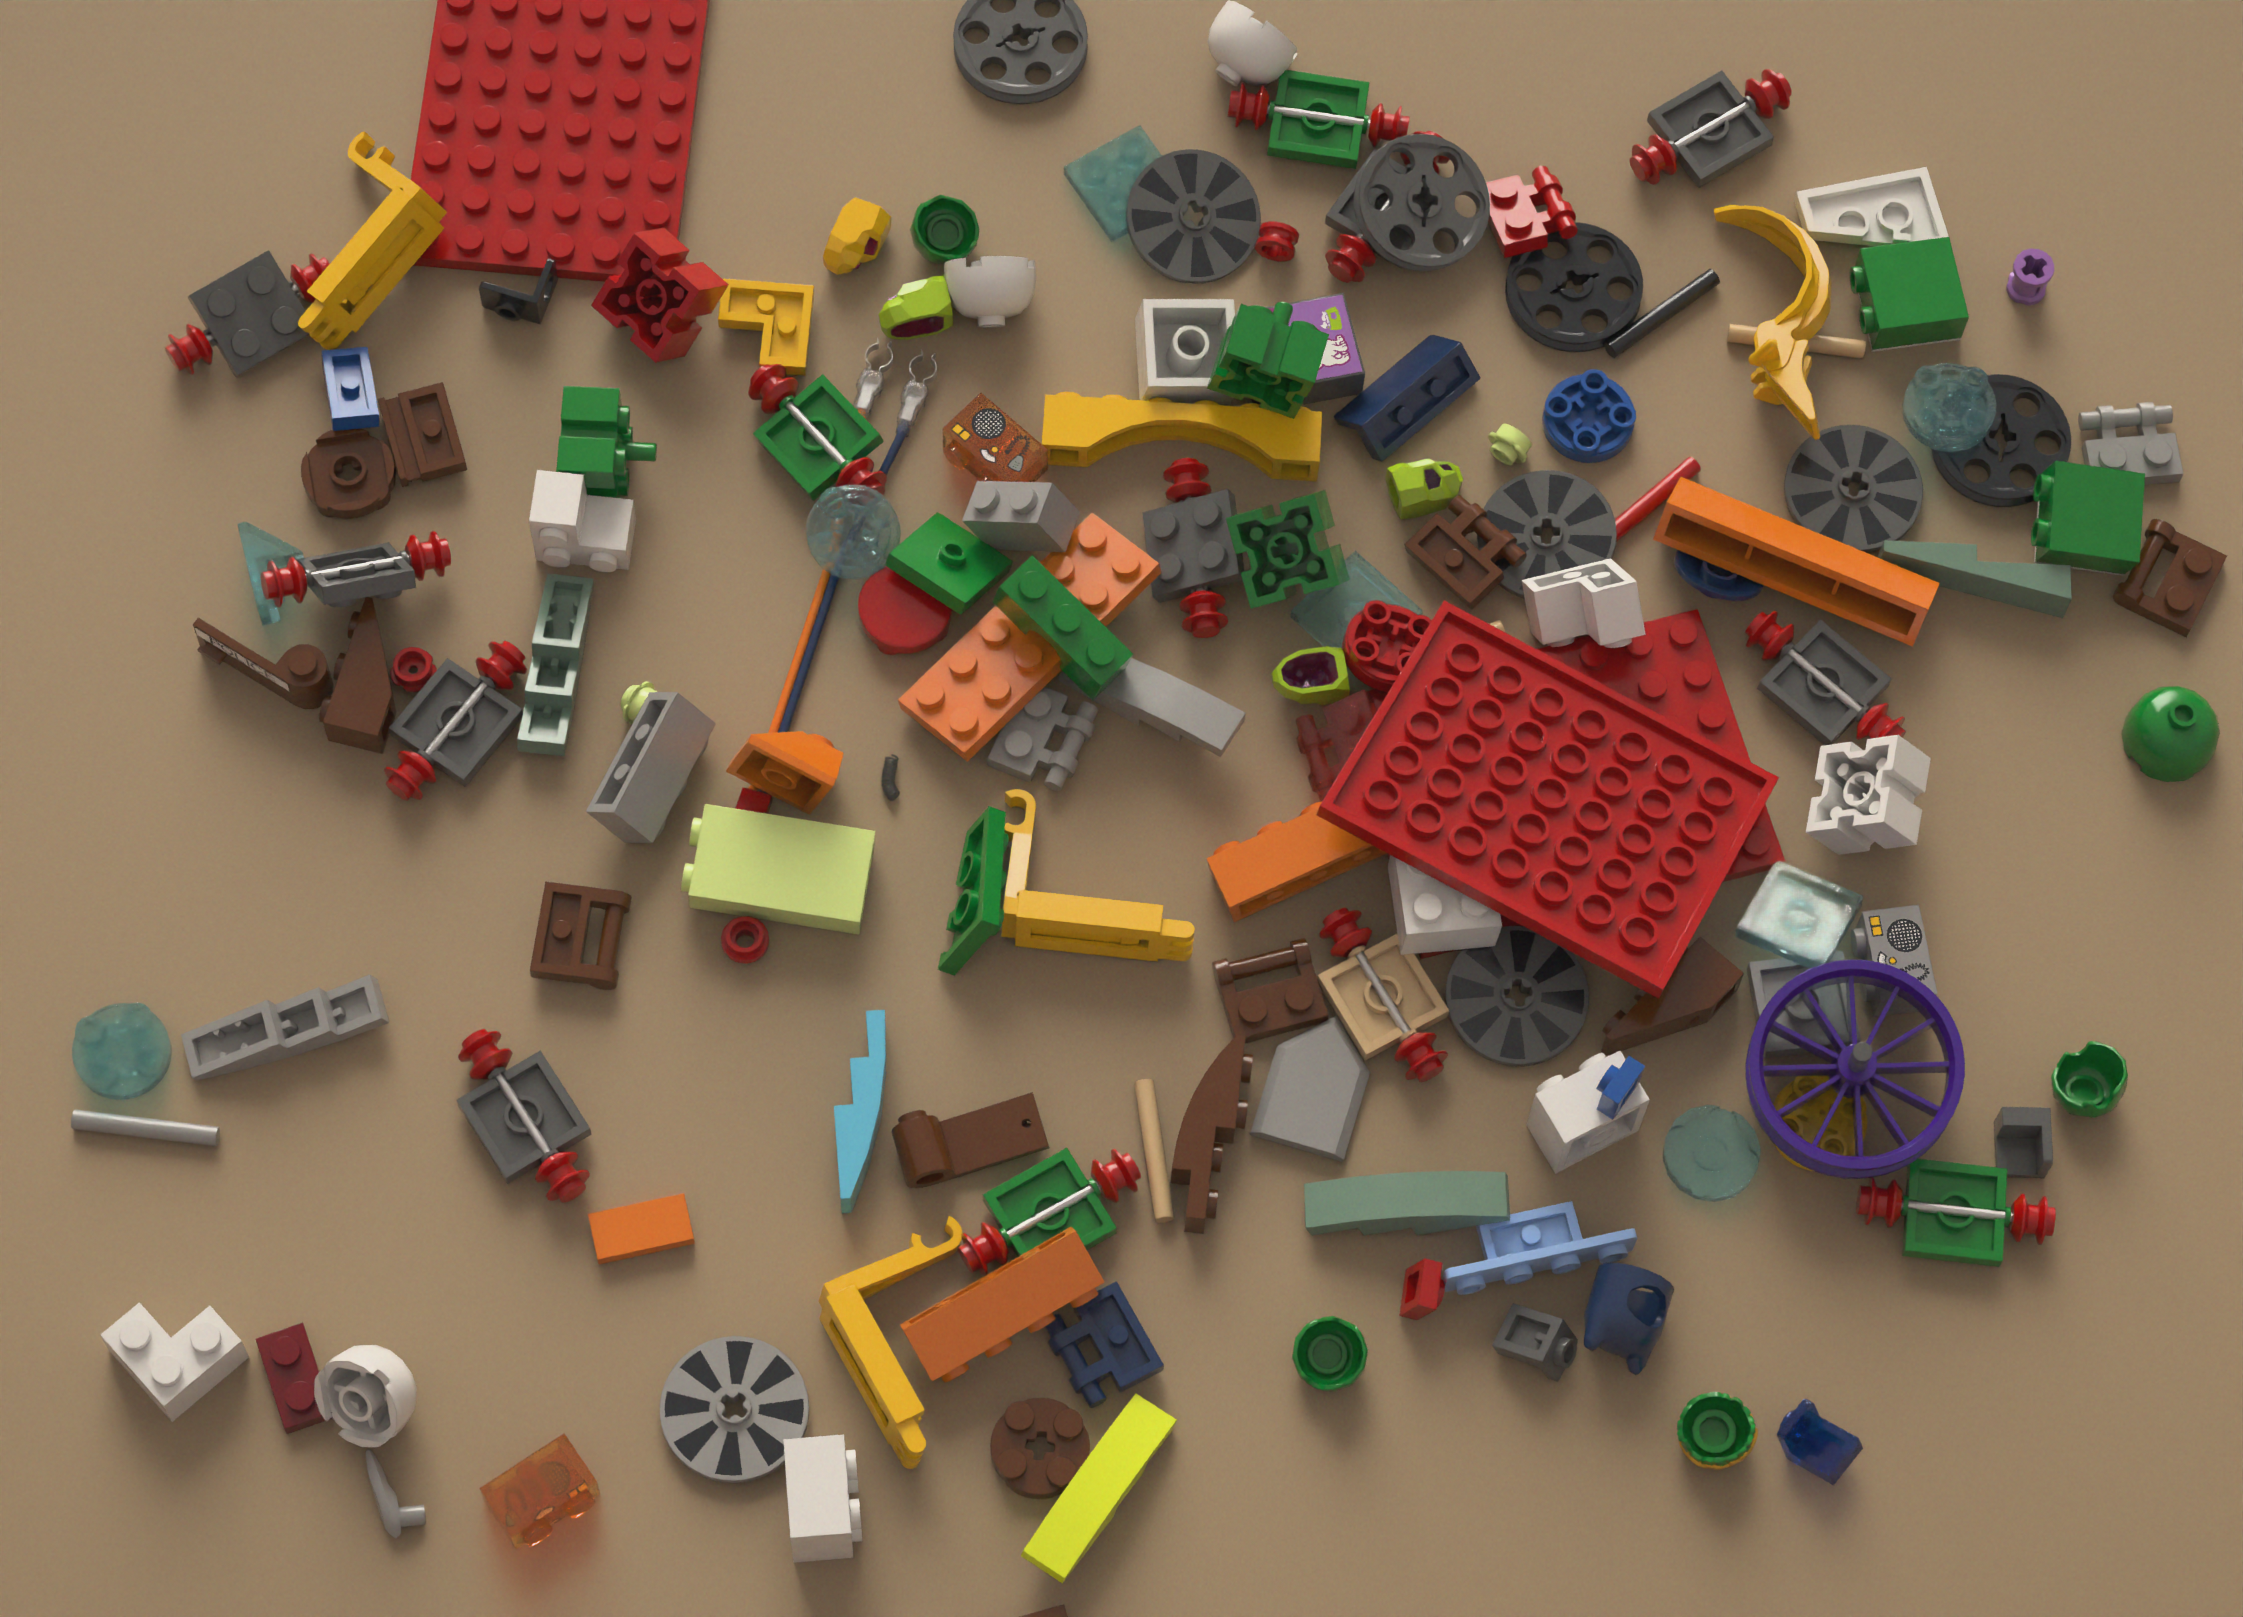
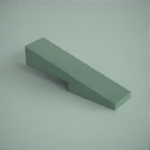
(1955, 566)

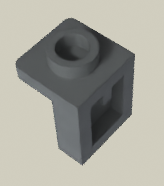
(1537, 1340)

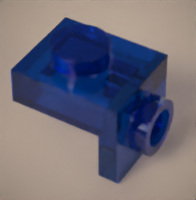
(1817, 1443)

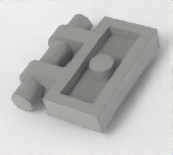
(2148, 453)
(1025, 739)

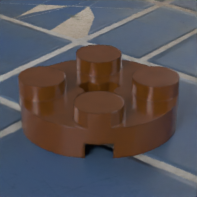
(355, 497)
(1023, 1424)

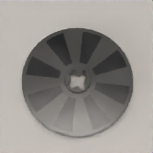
(1208, 186)
(1886, 481)
(1556, 500)
(1493, 1023)

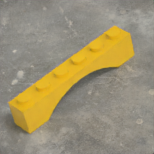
(1089, 428)

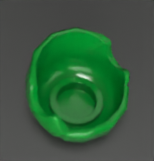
(944, 229)
(2090, 1080)
(1330, 1353)

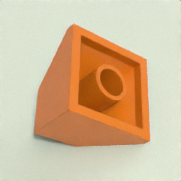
(789, 766)

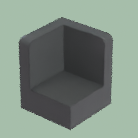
(2024, 1141)

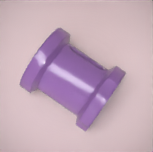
(2030, 276)

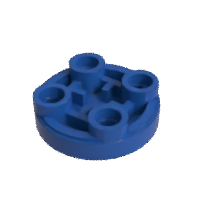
(1588, 417)

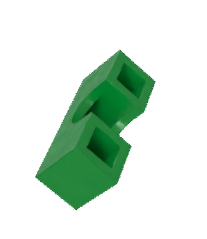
(1085, 646)

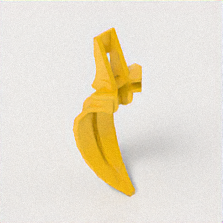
(1783, 341)

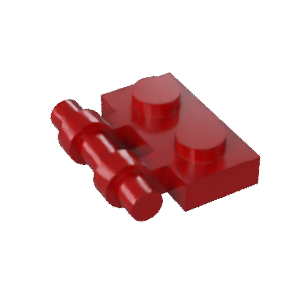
(1514, 215)

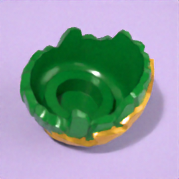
(1716, 1431)

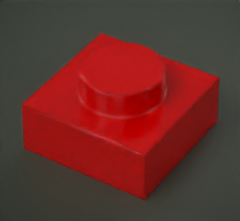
(1422, 1289)

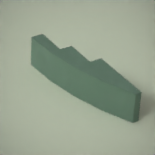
(555, 664)
(1407, 1200)

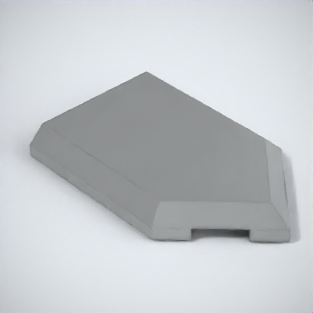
(1313, 1092)

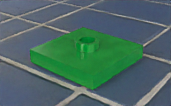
(948, 563)

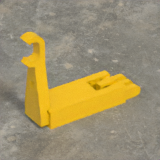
(376, 254)
(1082, 922)
(866, 1349)

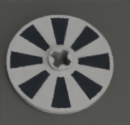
(730, 1371)

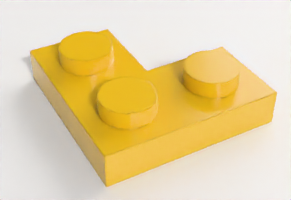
(776, 309)

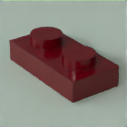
(291, 1375)

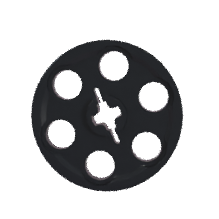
(1568, 304)
(2020, 450)

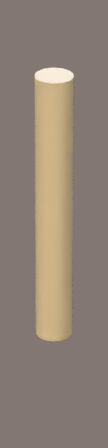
(1817, 344)
(1154, 1150)

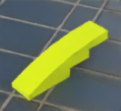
(1098, 1488)

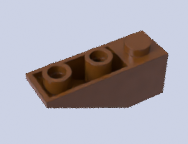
(363, 695)
(1691, 998)

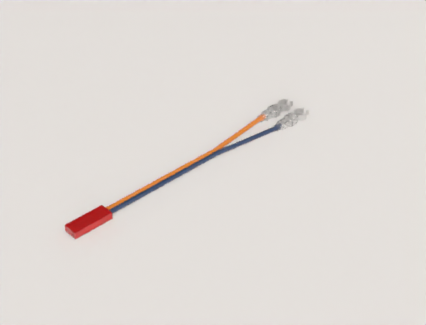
(869, 388)

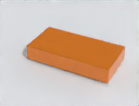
(641, 1228)

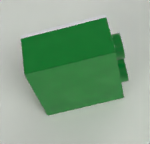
(1909, 294)
(2088, 517)

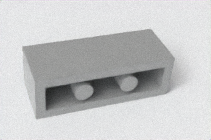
(651, 767)

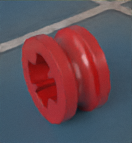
(1277, 241)

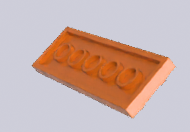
(1002, 669)

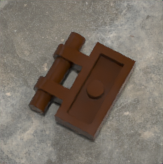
(1455, 560)

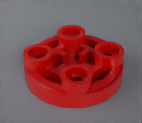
(900, 614)
(1381, 642)

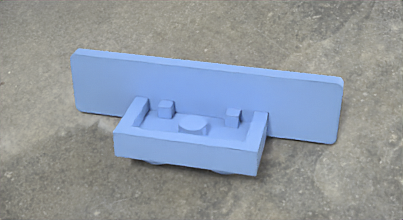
(1535, 1243)

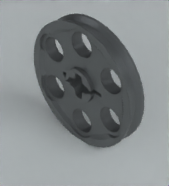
(1020, 59)
(1407, 215)

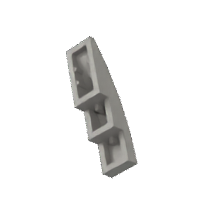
(1169, 706)
(284, 1029)

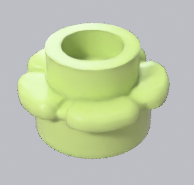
(1509, 445)
(633, 700)

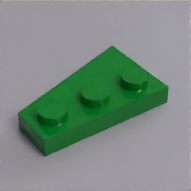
(982, 878)

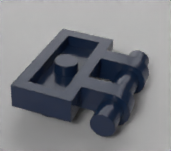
(1116, 1336)

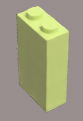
(779, 868)

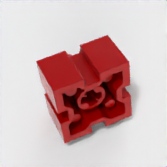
(659, 295)

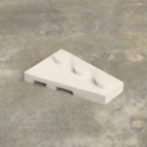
(1873, 210)

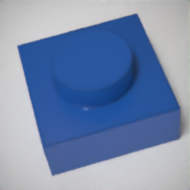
(1618, 1086)

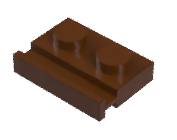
(422, 434)

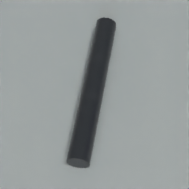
(1662, 313)

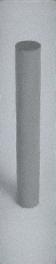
(145, 1127)

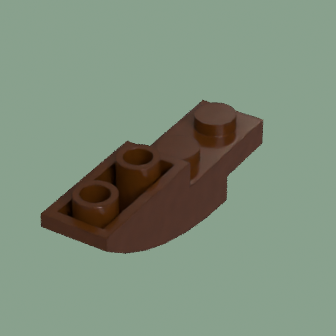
(1210, 1119)

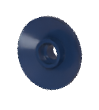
(1714, 580)

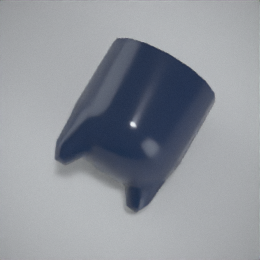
(1625, 1318)

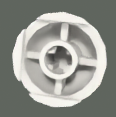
(1247, 47)
(991, 287)
(367, 1394)

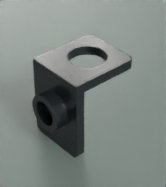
(518, 305)

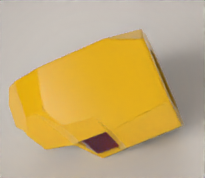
(856, 236)

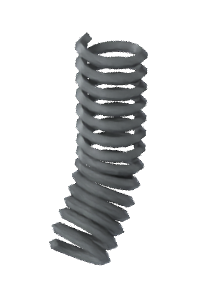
(890, 774)

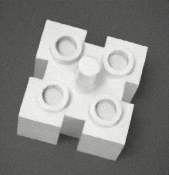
(1868, 795)

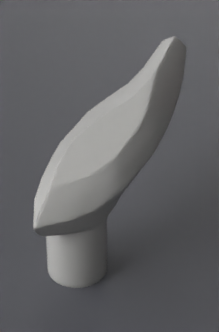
(386, 1500)

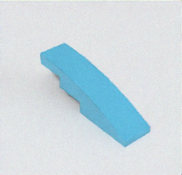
(859, 1122)

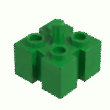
(1268, 358)
(599, 440)
(1287, 549)

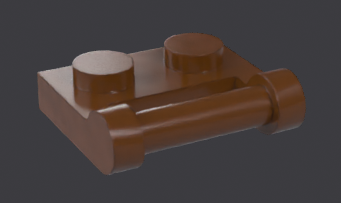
(2182, 587)
(564, 931)
(1273, 1006)

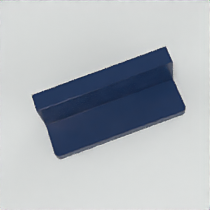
(1409, 395)

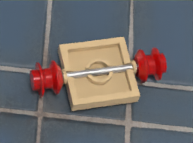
(1382, 996)

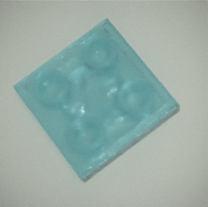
(1107, 175)

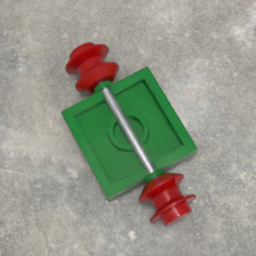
(1317, 118)
(815, 434)
(1046, 1203)
(1955, 1212)

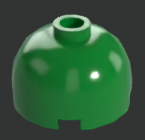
(2171, 733)

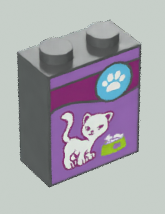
(1341, 366)

